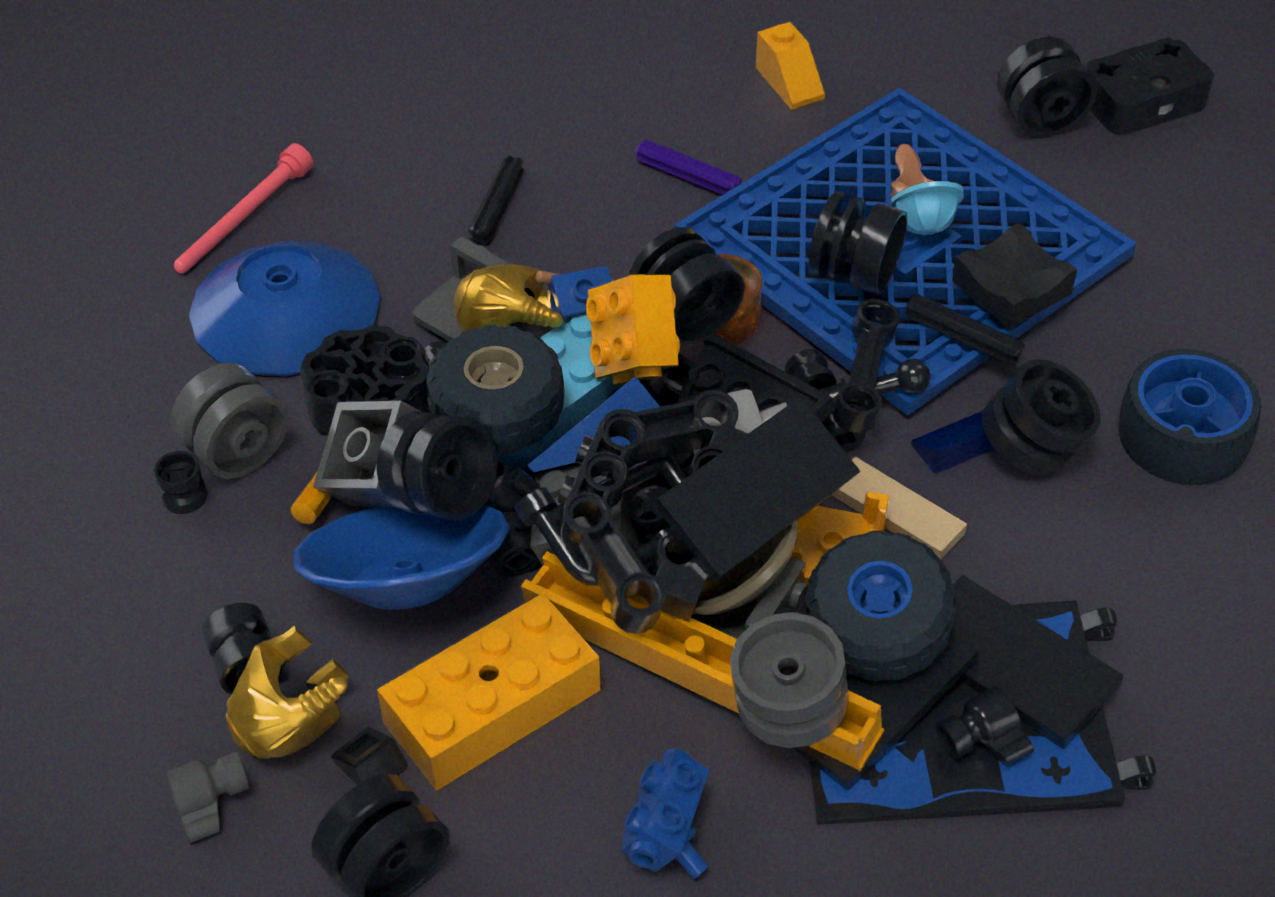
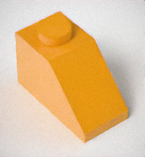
(788, 65)

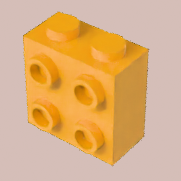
(633, 328)

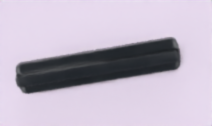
(496, 200)
(965, 329)

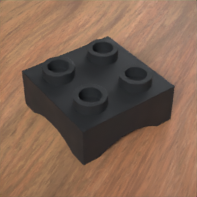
(1014, 276)

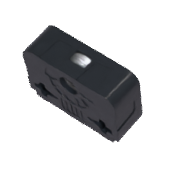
(1149, 86)

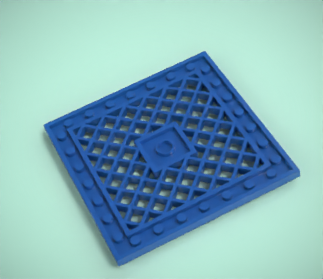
(899, 119)

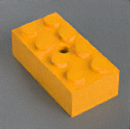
(489, 690)

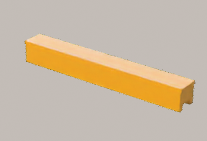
(686, 655)

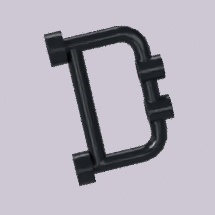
(543, 511)

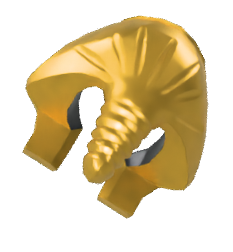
(502, 297)
(267, 721)

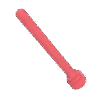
(293, 163)

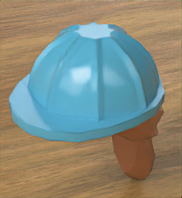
(927, 202)

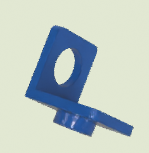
(569, 291)

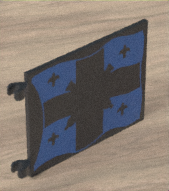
(925, 782)

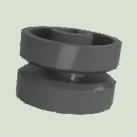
(229, 420)
(790, 679)

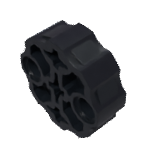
(363, 367)

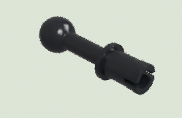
(911, 377)

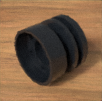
(848, 240)
(703, 282)

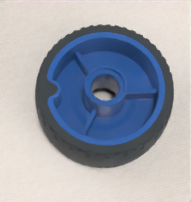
(1189, 416)

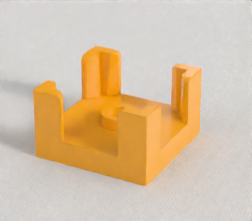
(827, 527)

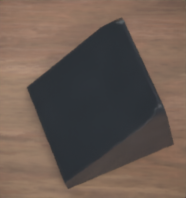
(369, 756)

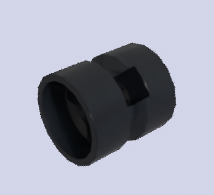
(230, 639)

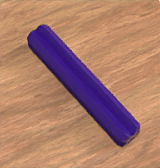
(686, 167)

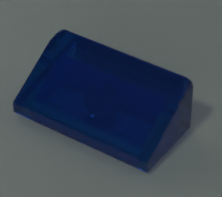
(953, 443)

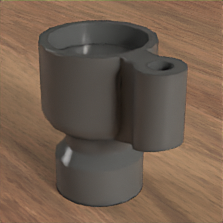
(197, 789)

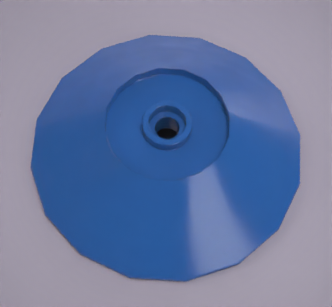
(281, 304)
(398, 556)

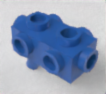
(661, 820)

